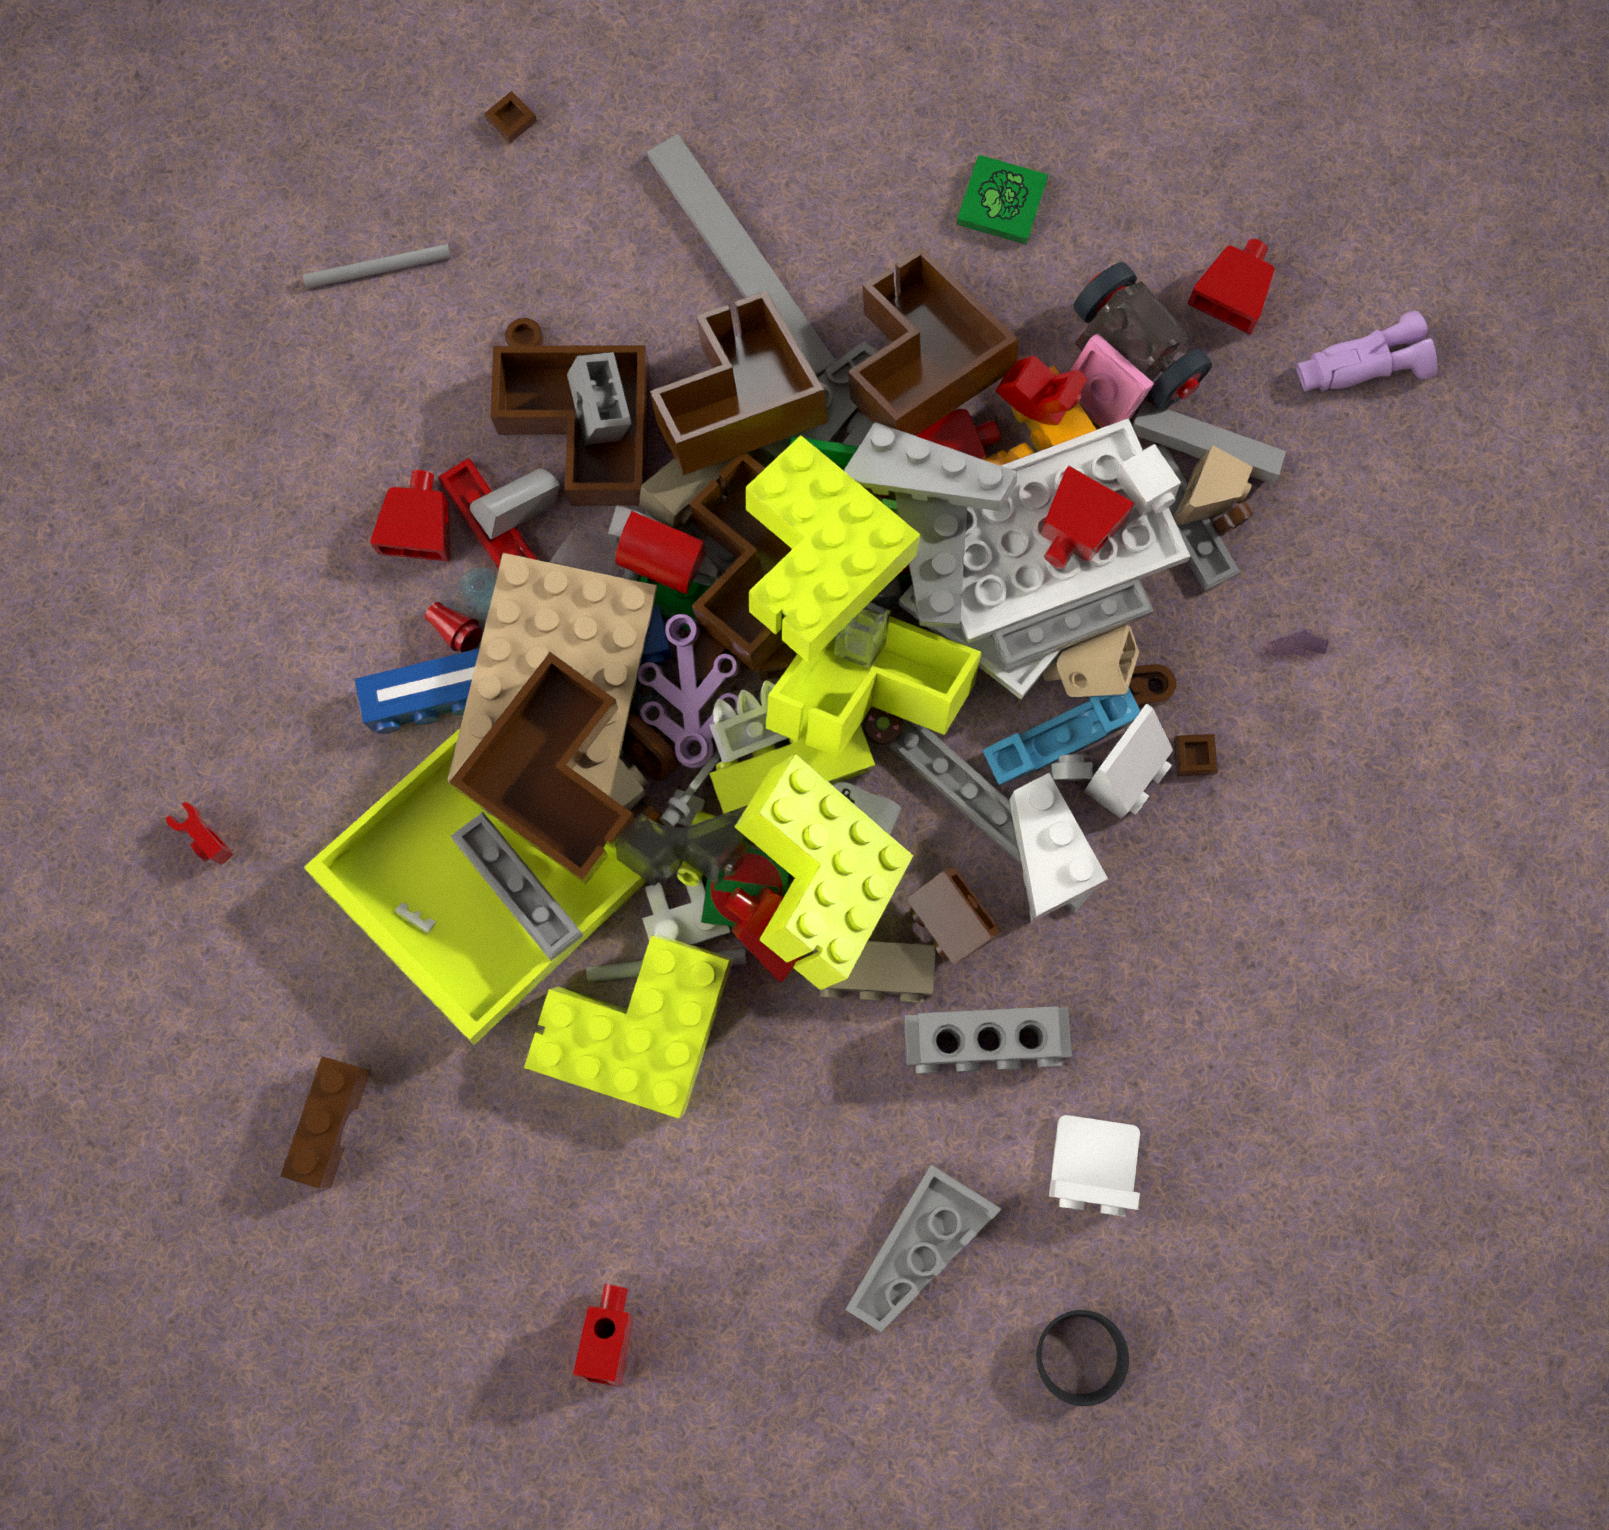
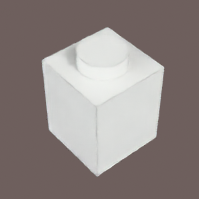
(1149, 481)

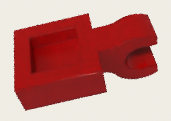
(206, 842)

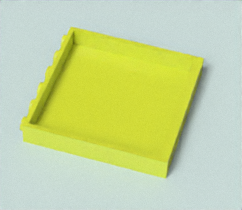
(477, 953)

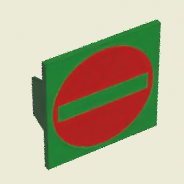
(753, 875)

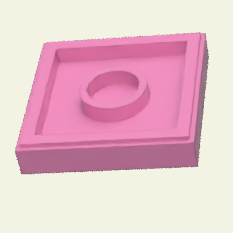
(1113, 383)

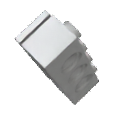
(1048, 1023)

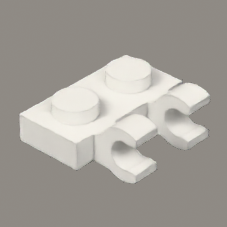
(683, 921)

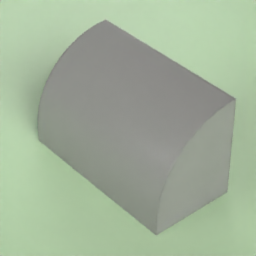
(516, 502)

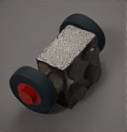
(1141, 332)

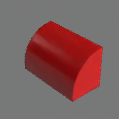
(659, 552)

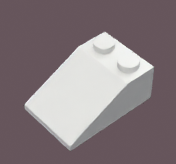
(1132, 765)

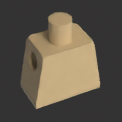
(1097, 664)

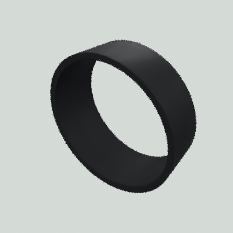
(1117, 1377)

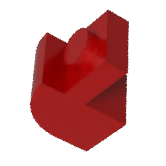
(1039, 392)

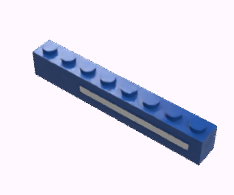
(443, 685)

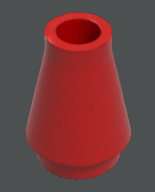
(457, 629)

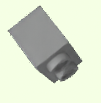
(599, 398)

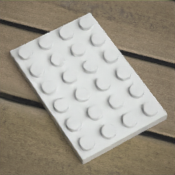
(1005, 550)

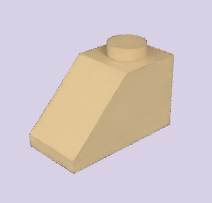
(1213, 486)

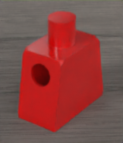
(1235, 286)
(960, 434)
(1082, 518)
(414, 521)
(754, 918)
(599, 1358)

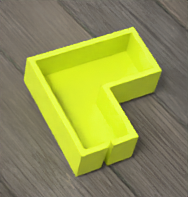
(840, 543)
(912, 678)
(840, 868)
(642, 1051)

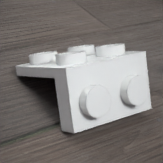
(1095, 1164)

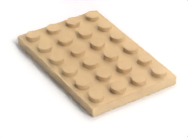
(580, 617)

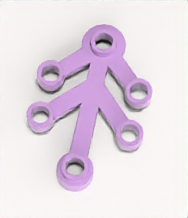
(688, 699)

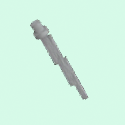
(677, 807)

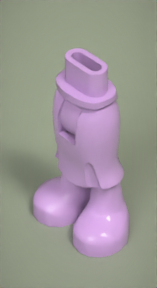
(1370, 357)

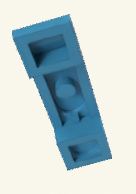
(1062, 735)

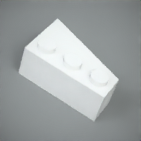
(1052, 848)

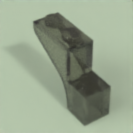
(709, 847)

